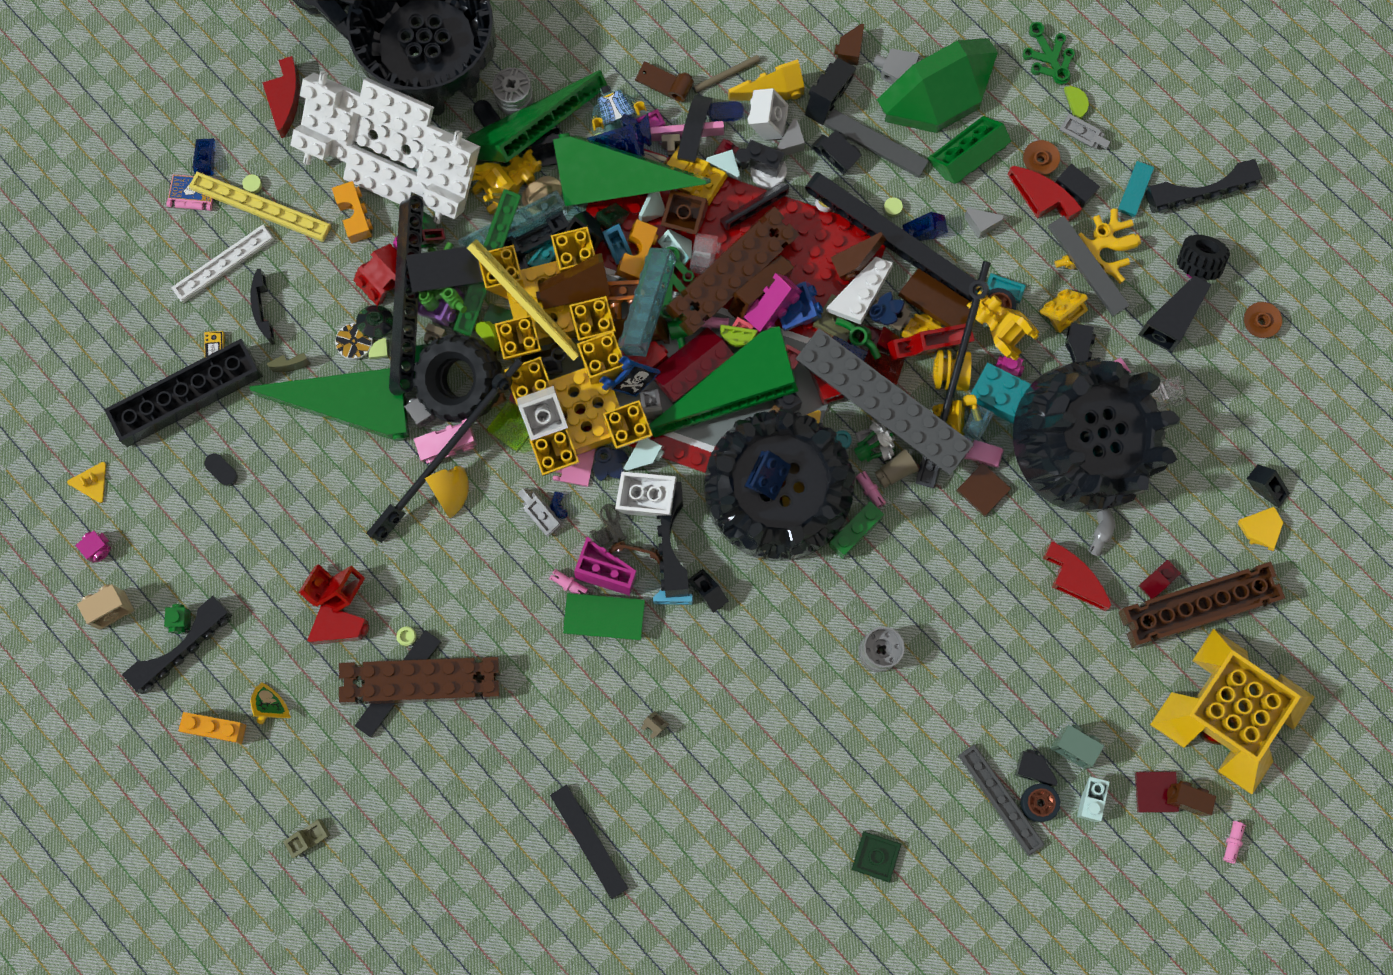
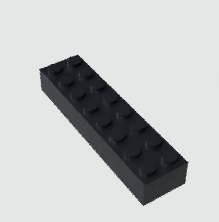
(183, 393)

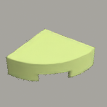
(379, 349)

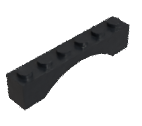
(1167, 195)
(1078, 342)
(675, 575)
(209, 618)

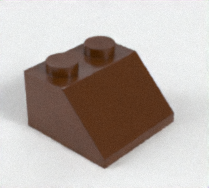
(684, 212)

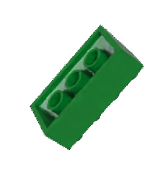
(970, 149)

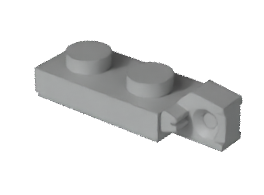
(1084, 132)
(540, 512)

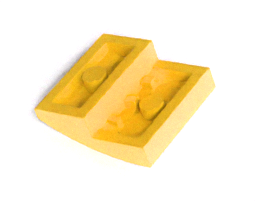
(704, 169)

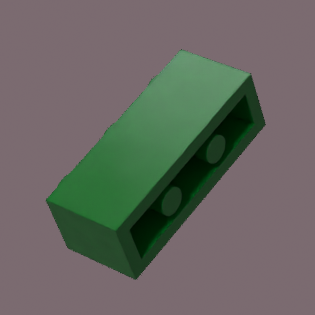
(856, 530)

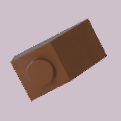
(850, 45)

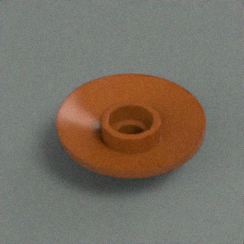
(1045, 151)
(1268, 314)

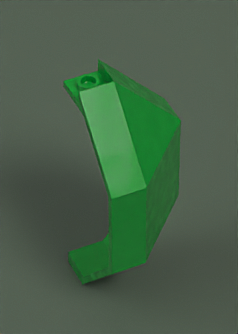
(941, 86)

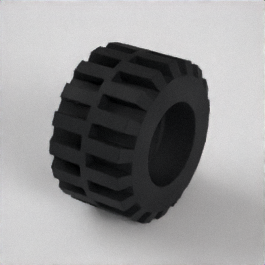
(1203, 257)

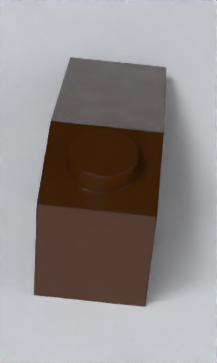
(854, 259)

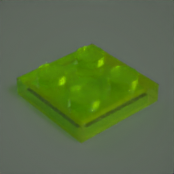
(509, 427)

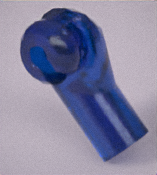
(556, 505)

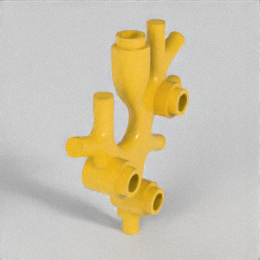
(1107, 240)

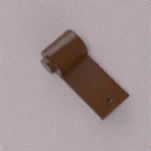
(664, 82)

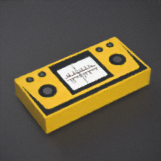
(213, 341)

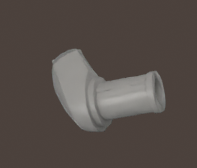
(1103, 531)

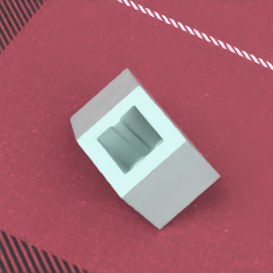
(1093, 800)

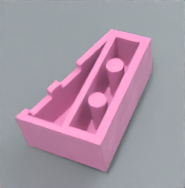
(432, 443)

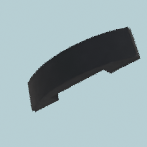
(694, 128)
(538, 236)
(260, 286)

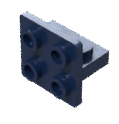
(768, 474)

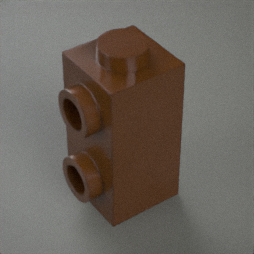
(1191, 799)

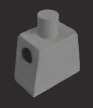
(895, 64)

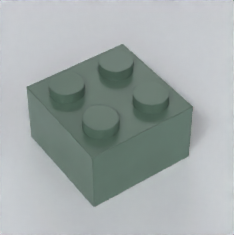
(1077, 746)

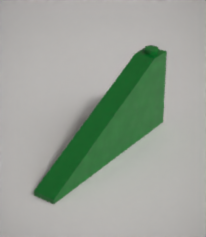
(519, 130)
(601, 172)
(747, 378)
(349, 399)

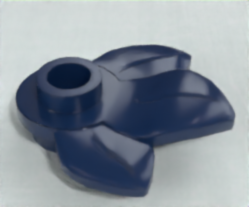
(886, 309)
(609, 466)

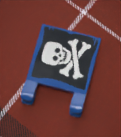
(632, 379)

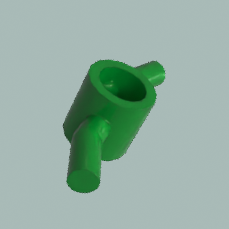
(676, 331)
(853, 336)

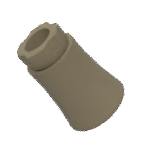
(896, 469)

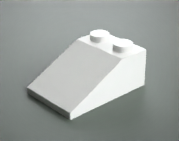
(645, 494)

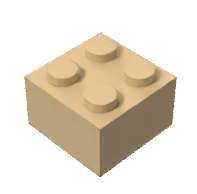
(105, 606)

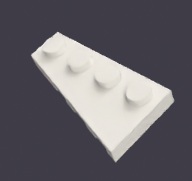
(860, 294)

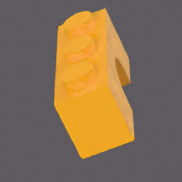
(357, 226)
(643, 236)
(212, 728)

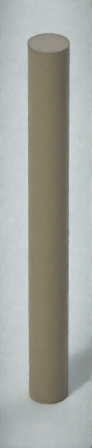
(727, 73)

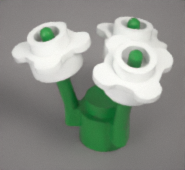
(885, 438)

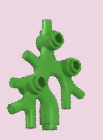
(450, 295)

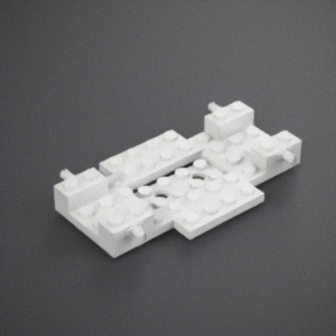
(341, 116)

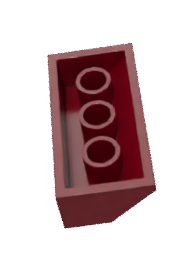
(691, 364)

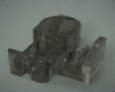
(612, 531)

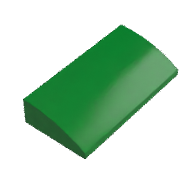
(604, 616)

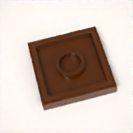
(983, 489)

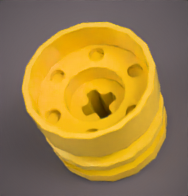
(944, 367)

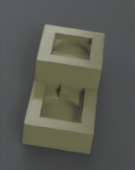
(281, 363)
(306, 838)

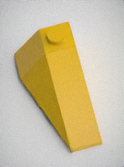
(786, 81)

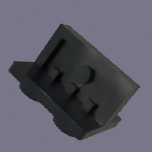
(544, 149)

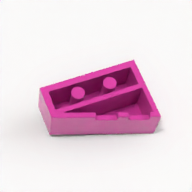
(773, 303)
(603, 569)

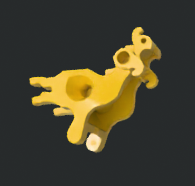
(495, 178)
(1005, 324)

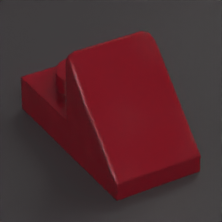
(880, 338)
(1159, 579)

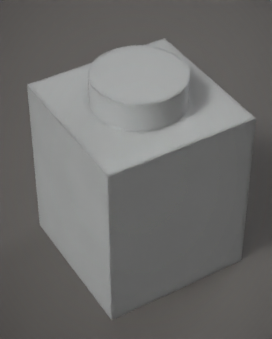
(418, 412)

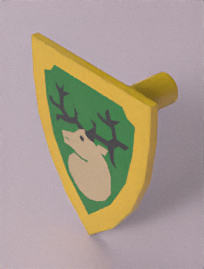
(267, 703)

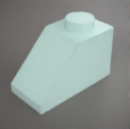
(644, 454)

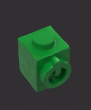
(177, 619)

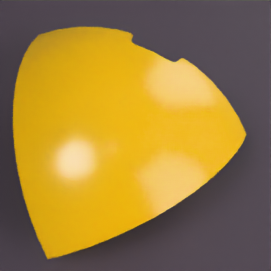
(450, 488)

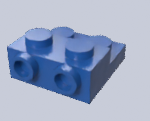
(804, 310)

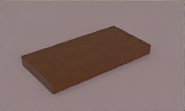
(935, 299)

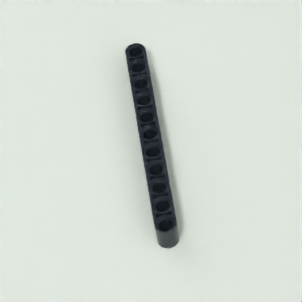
(409, 212)
(896, 238)

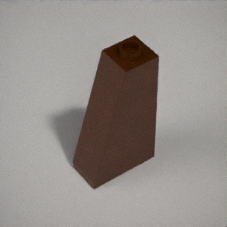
(575, 284)
(753, 289)

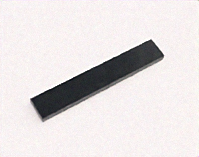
(377, 713)
(589, 842)

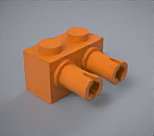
(620, 292)

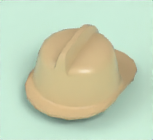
(541, 188)

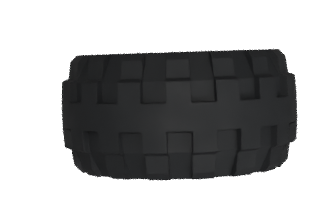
(433, 371)

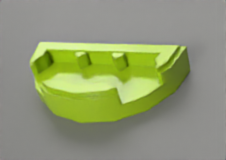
(1077, 101)
(488, 332)
(737, 336)

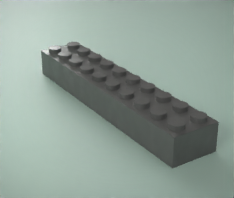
(884, 402)

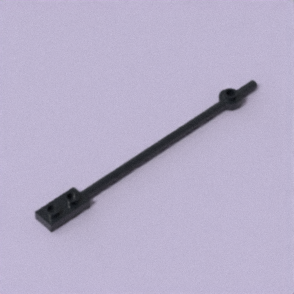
(928, 472)
(394, 514)

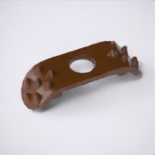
(621, 545)

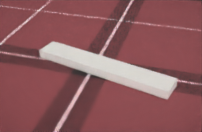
(222, 264)

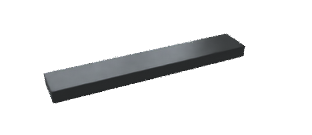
(876, 143)
(1088, 266)
(1001, 800)

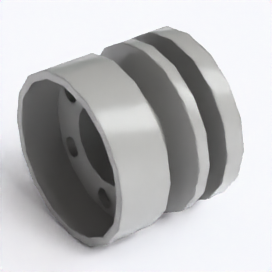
(510, 99)
(883, 638)

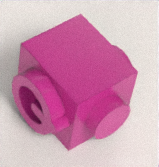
(1010, 365)
(94, 546)

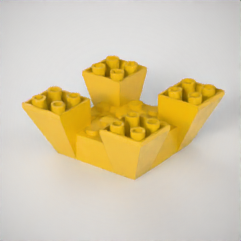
(578, 319)
(609, 423)
(1231, 671)

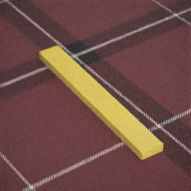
(260, 206)
(524, 299)

